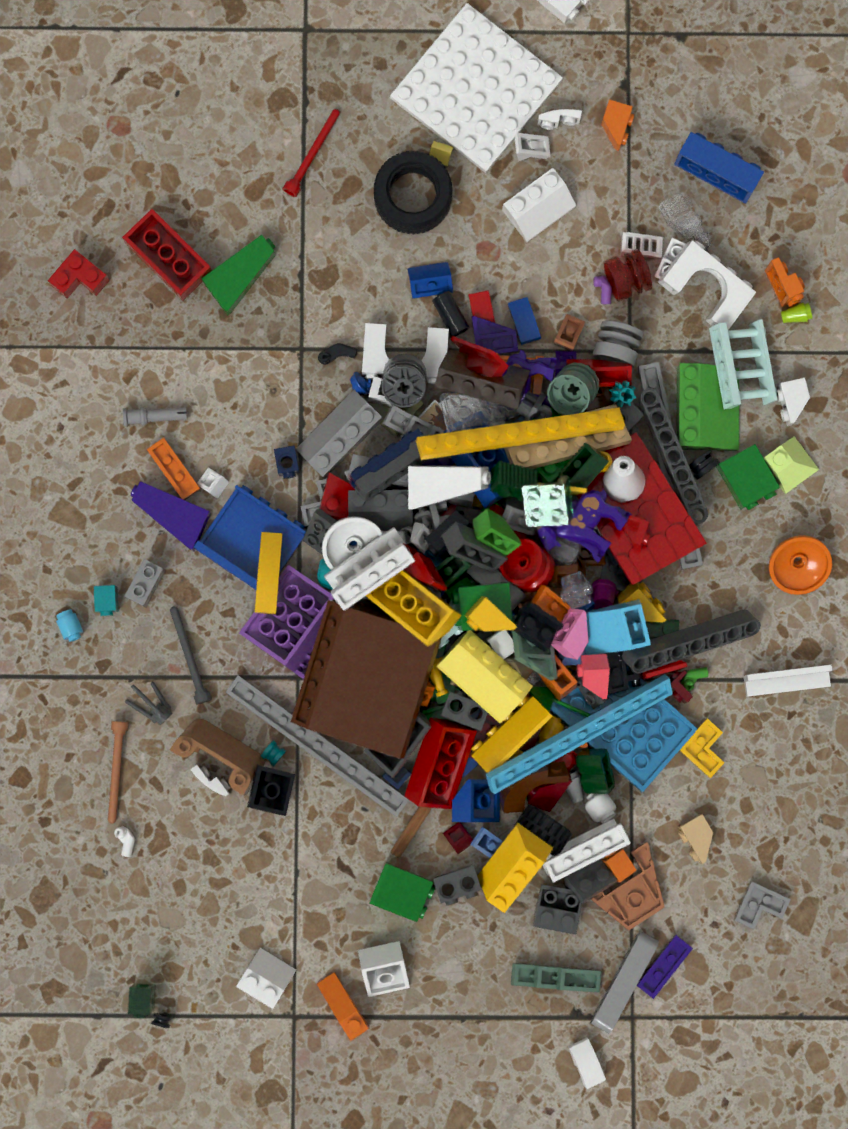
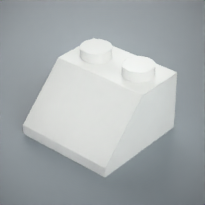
(383, 968)
(266, 978)

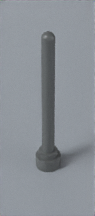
(201, 693)

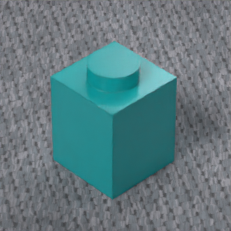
(106, 600)

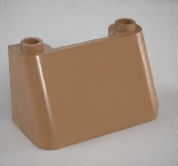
(222, 746)

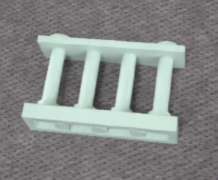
(725, 366)

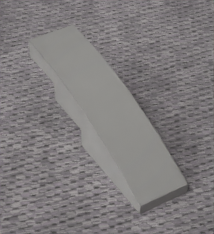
(404, 422)

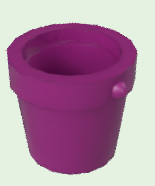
(603, 593)

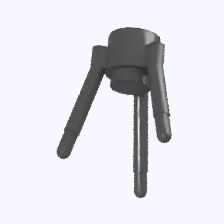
(160, 712)

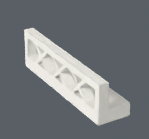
(787, 680)

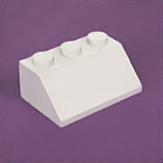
(539, 205)

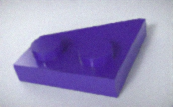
(494, 336)

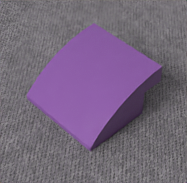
(294, 628)

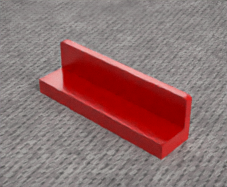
(480, 359)

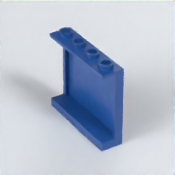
(236, 535)

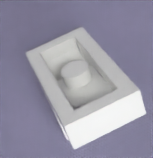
(531, 146)

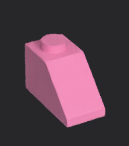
(573, 636)

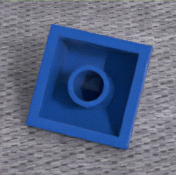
(476, 803)

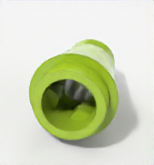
(797, 313)

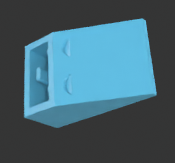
(616, 628)

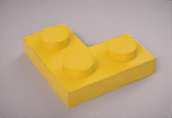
(698, 750)

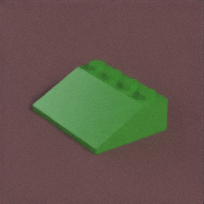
(700, 411)

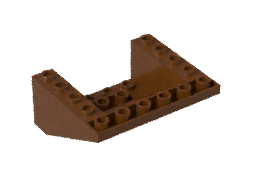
(364, 679)

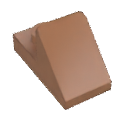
(569, 332)

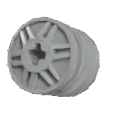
(619, 340)

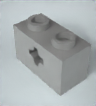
(145, 583)

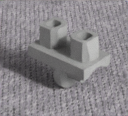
(432, 515)

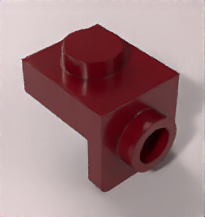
(680, 693)

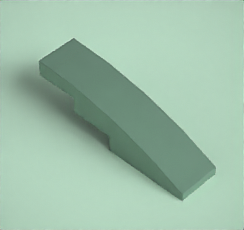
(555, 977)

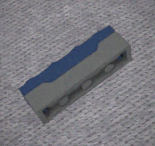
(387, 467)

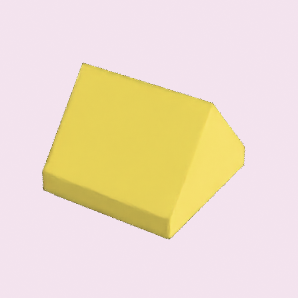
(441, 152)

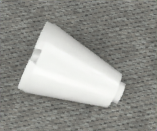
(624, 480)

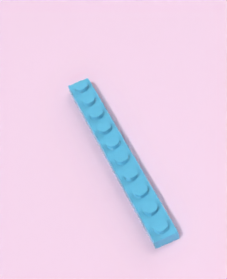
(579, 734)

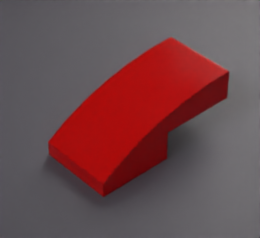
(481, 305)

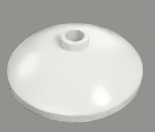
(337, 539)

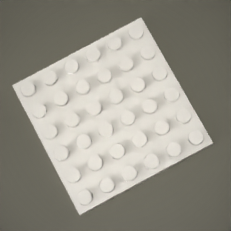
(476, 87)

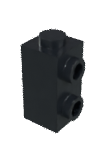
(434, 539)

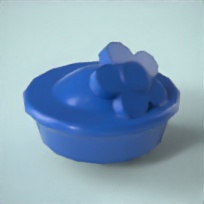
(360, 384)

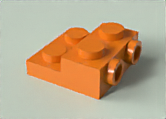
(787, 288)

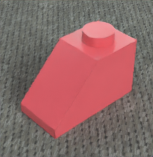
(595, 673)

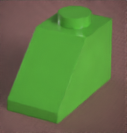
(495, 532)

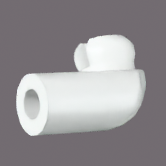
(127, 839)

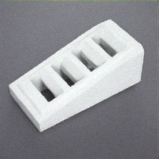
(641, 237)

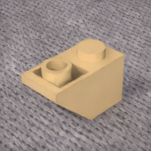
(698, 836)

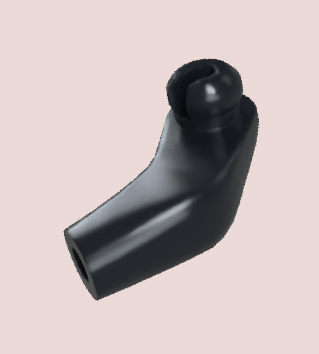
(335, 351)

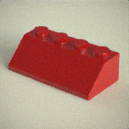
(440, 764)

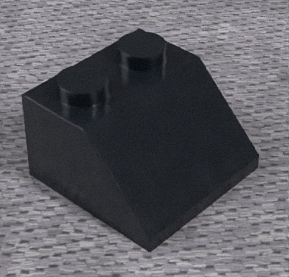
(271, 790)

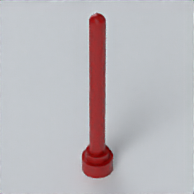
(292, 186)

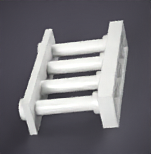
(369, 568)
(586, 849)

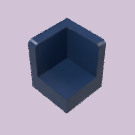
(399, 779)

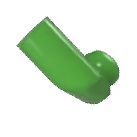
(691, 677)

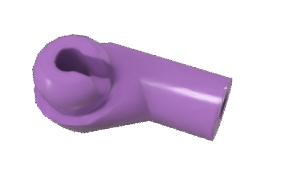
(606, 289)

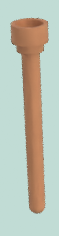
(119, 729)

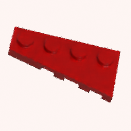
(335, 497)

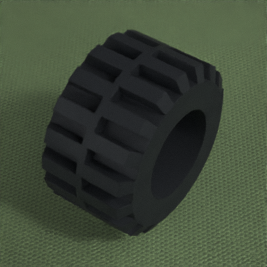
(545, 828)

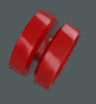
(528, 566)

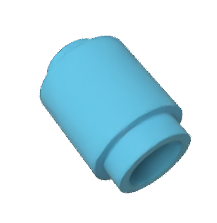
(69, 625)

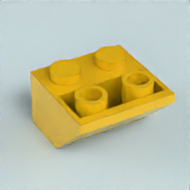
(652, 608)

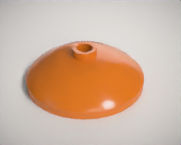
(802, 575)

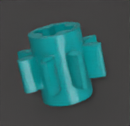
(617, 391)

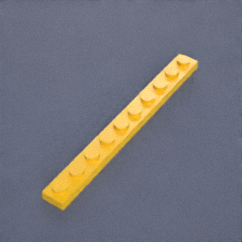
(519, 433)

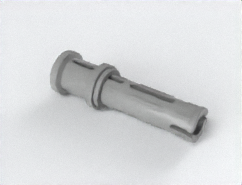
(142, 415)

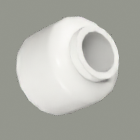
(600, 807)

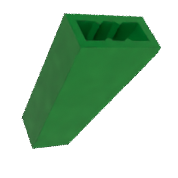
(237, 274)

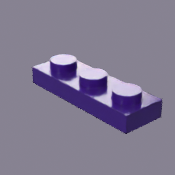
(664, 966)

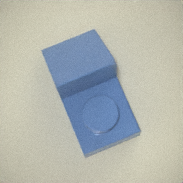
(486, 842)

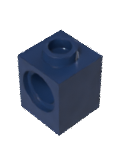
(280, 455)

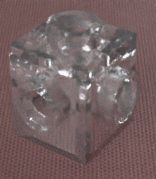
(576, 590)

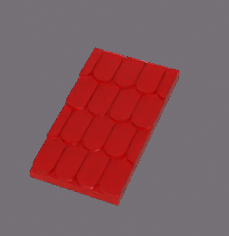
(670, 525)

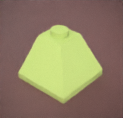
(790, 464)

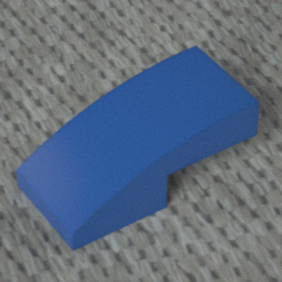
(524, 320)

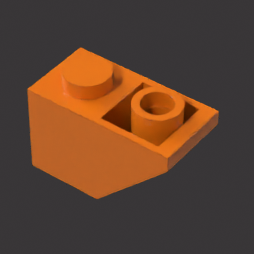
(615, 122)

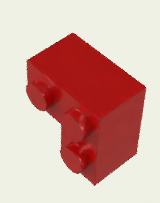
(77, 271)

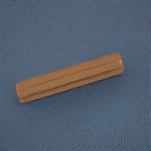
(410, 831)

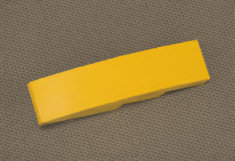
(268, 573)

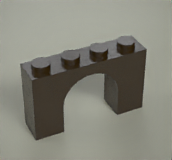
(500, 390)

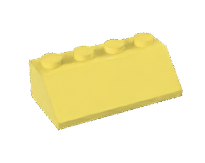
(484, 676)

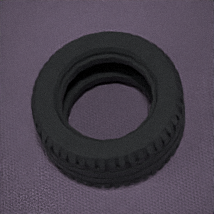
(416, 163)

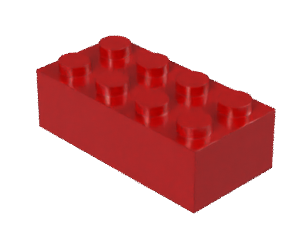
(167, 254)

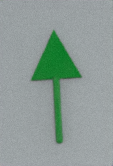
(546, 698)

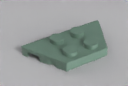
(534, 657)

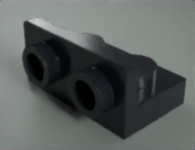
(536, 626)

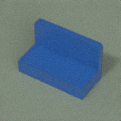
(430, 280)

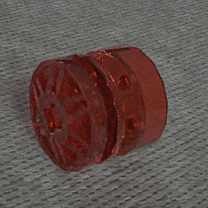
(631, 273)

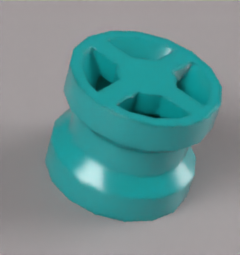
(273, 753)

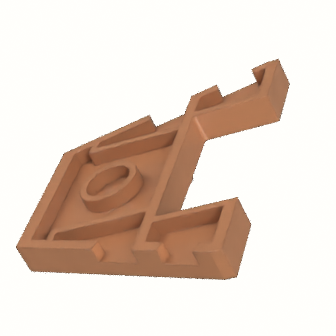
(637, 897)

